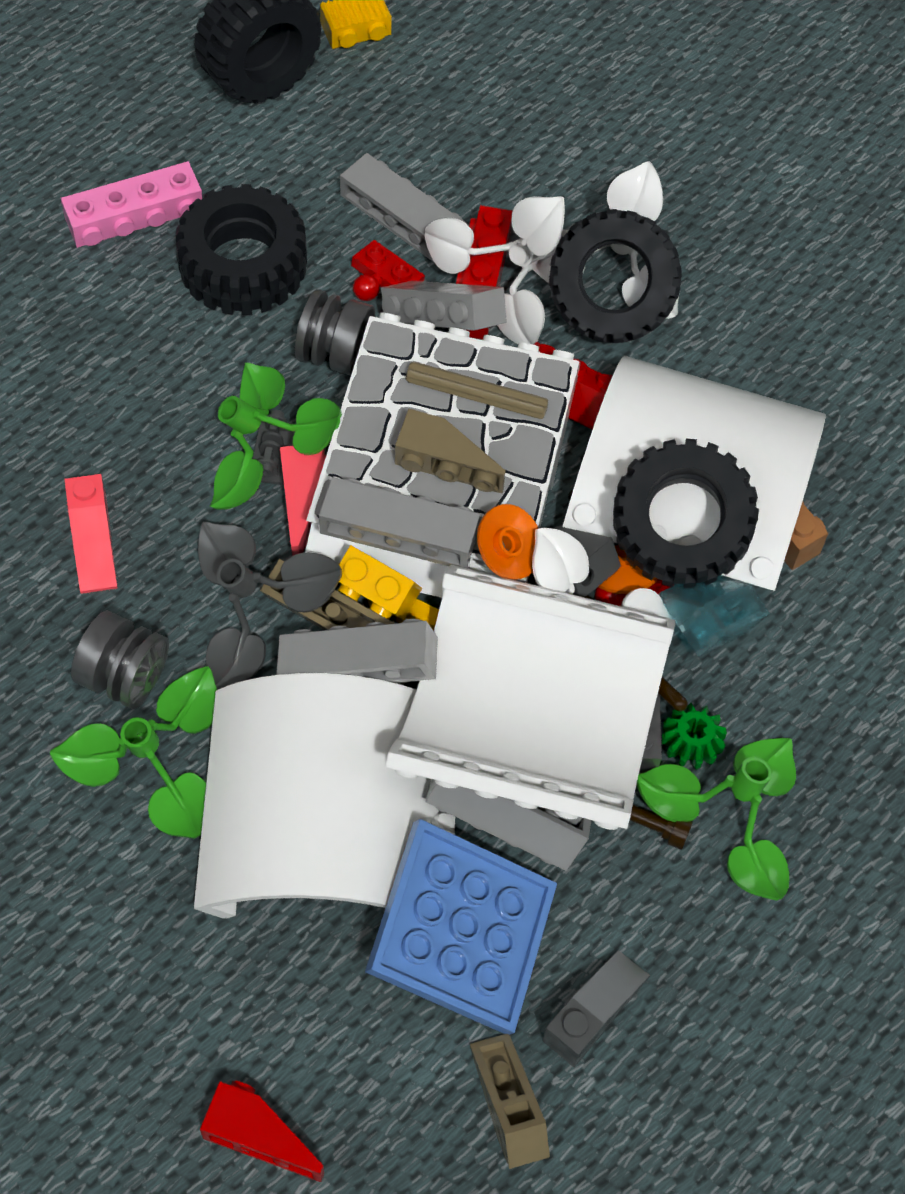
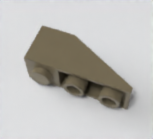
(438, 448)

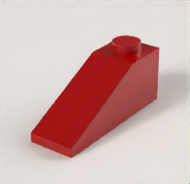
(251, 1127)

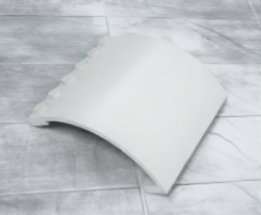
(661, 404)
(536, 698)
(305, 792)

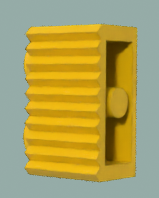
(354, 21)

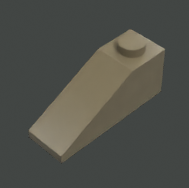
(510, 1101)

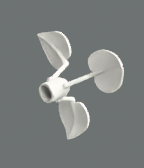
(634, 191)
(539, 225)
(562, 561)

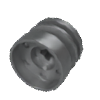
(328, 330)
(119, 659)

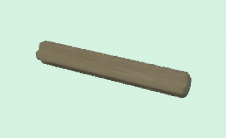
(477, 390)

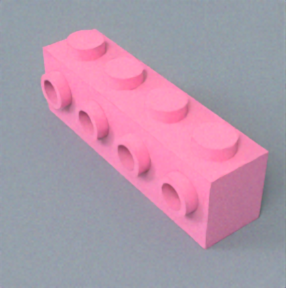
(130, 204)

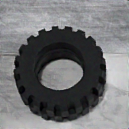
(271, 62)
(615, 228)
(241, 283)
(694, 466)

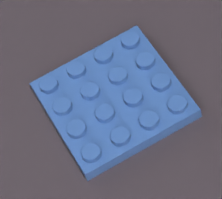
(462, 927)

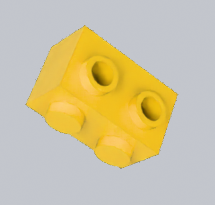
(378, 583)

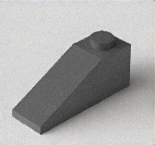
(594, 1008)

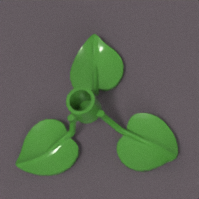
(259, 392)
(93, 751)
(759, 768)

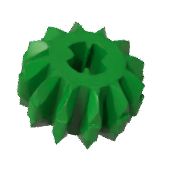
(690, 748)

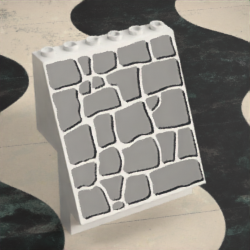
(378, 406)

